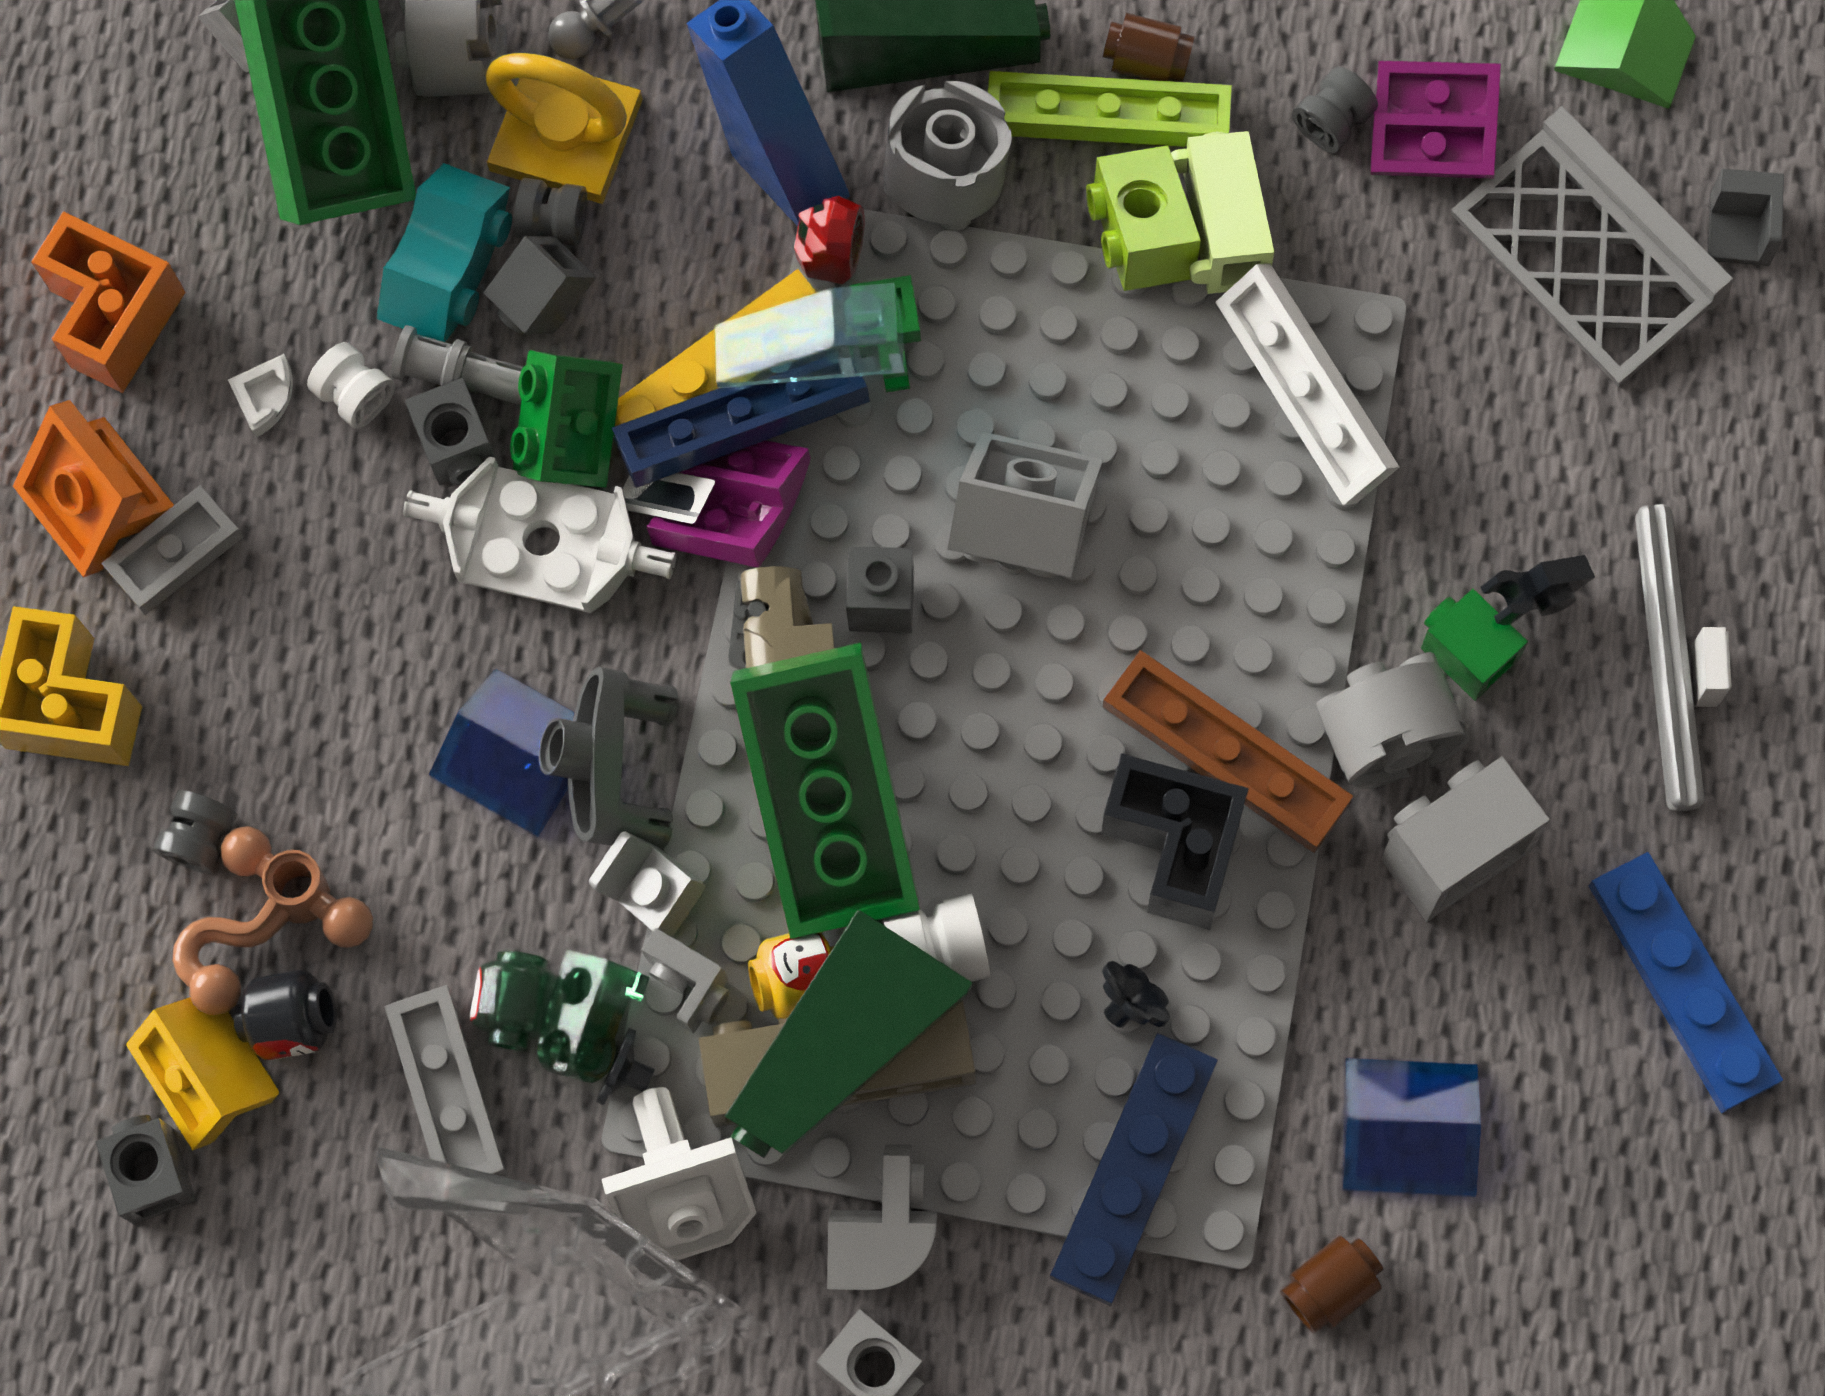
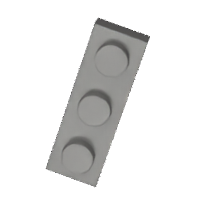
(444, 1081)

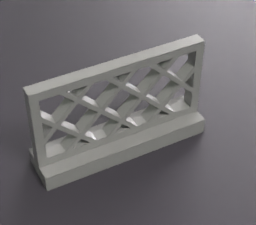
(1630, 210)

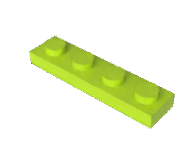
(1110, 108)

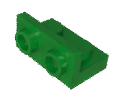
(566, 419)

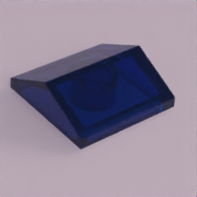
(495, 752)
(1411, 1127)

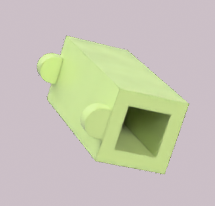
(1225, 208)

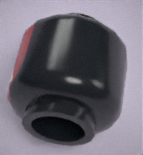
(285, 1015)

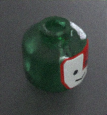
(512, 999)

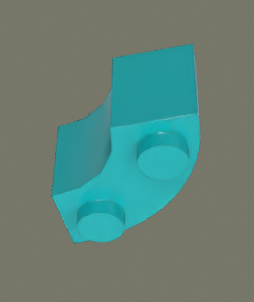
(444, 253)

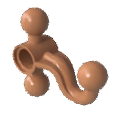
(248, 853)

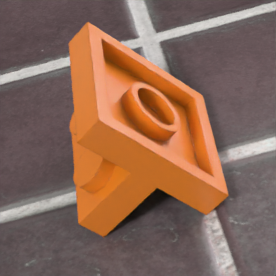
(87, 486)

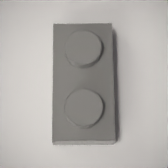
(172, 550)

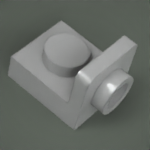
(647, 883)
(680, 966)

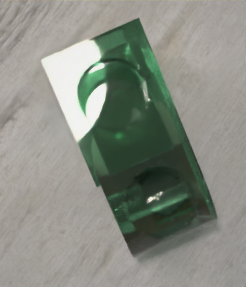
(586, 1016)

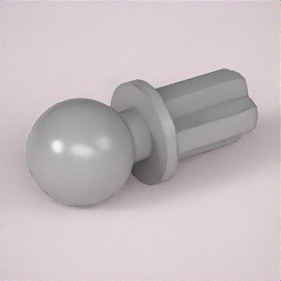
(574, 33)

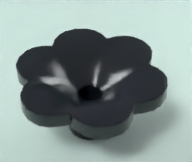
(1133, 997)
(626, 1070)

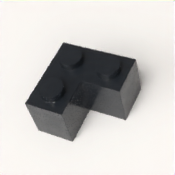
(1187, 820)

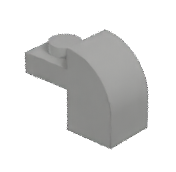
(887, 1245)

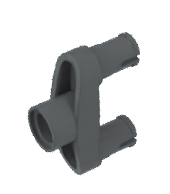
(592, 752)

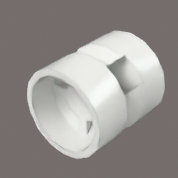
(949, 935)

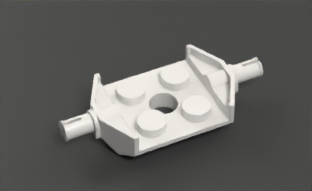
(498, 510)

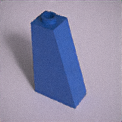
(764, 107)

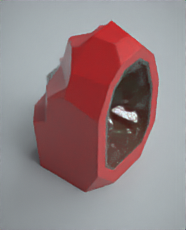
(830, 239)

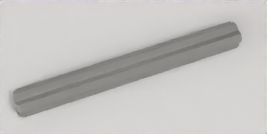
(1669, 658)

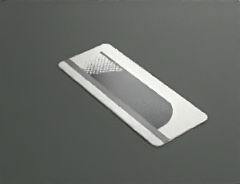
(673, 497)

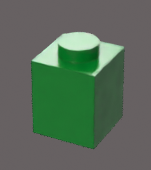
(1471, 643)

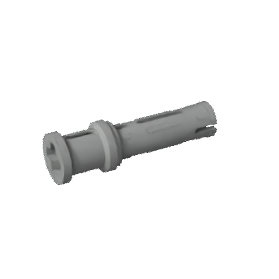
(447, 362)

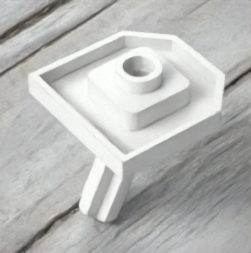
(681, 1195)

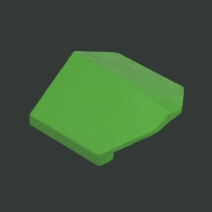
(1628, 47)

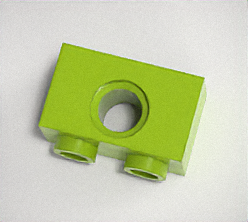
(1143, 218)

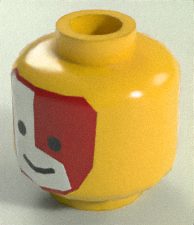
(786, 970)

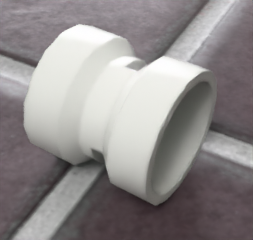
(352, 386)

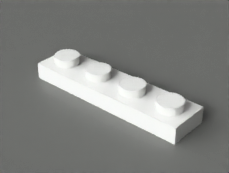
(1307, 384)

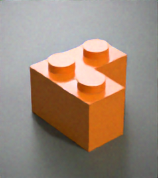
(117, 296)

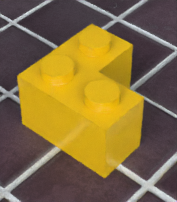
(49, 702)

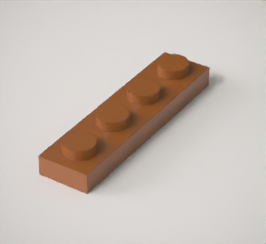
(1228, 750)

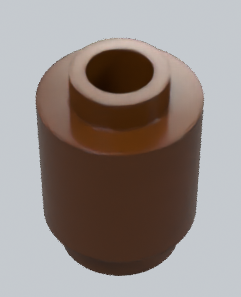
(1148, 49)
(1333, 1283)

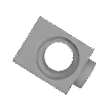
(860, 1338)

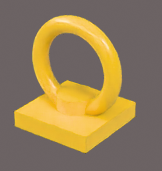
(559, 123)

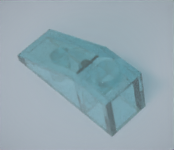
(814, 338)

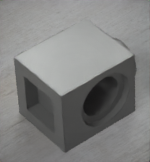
(445, 410)
(880, 589)
(164, 1189)

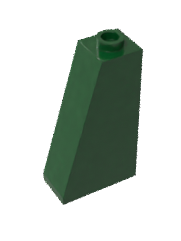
(923, 39)
(848, 1026)

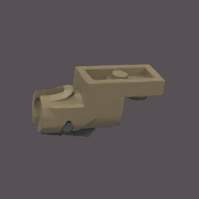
(773, 619)

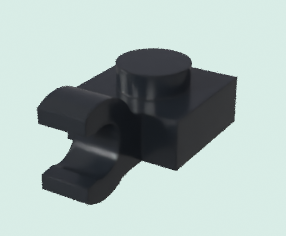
(1544, 587)

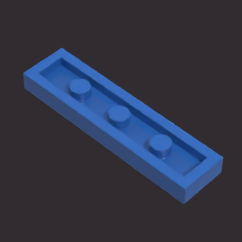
(1685, 982)

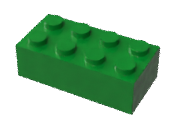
(326, 106)
(825, 789)

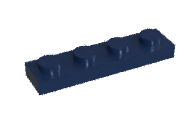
(728, 422)
(1133, 1169)

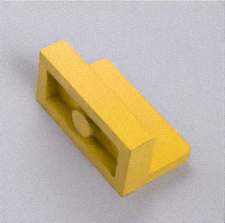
(200, 1069)

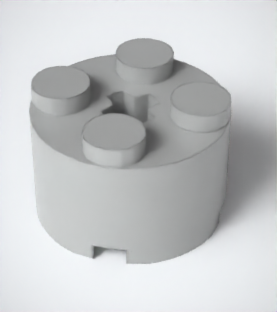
(449, 45)
(946, 153)
(1392, 721)

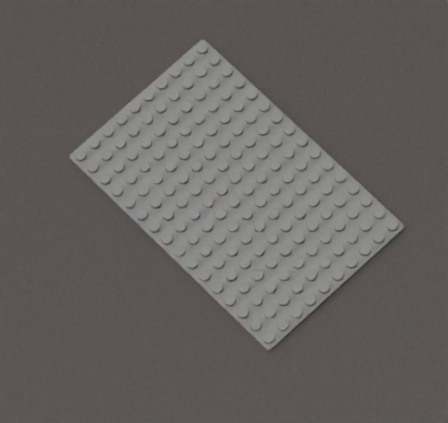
(1200, 550)

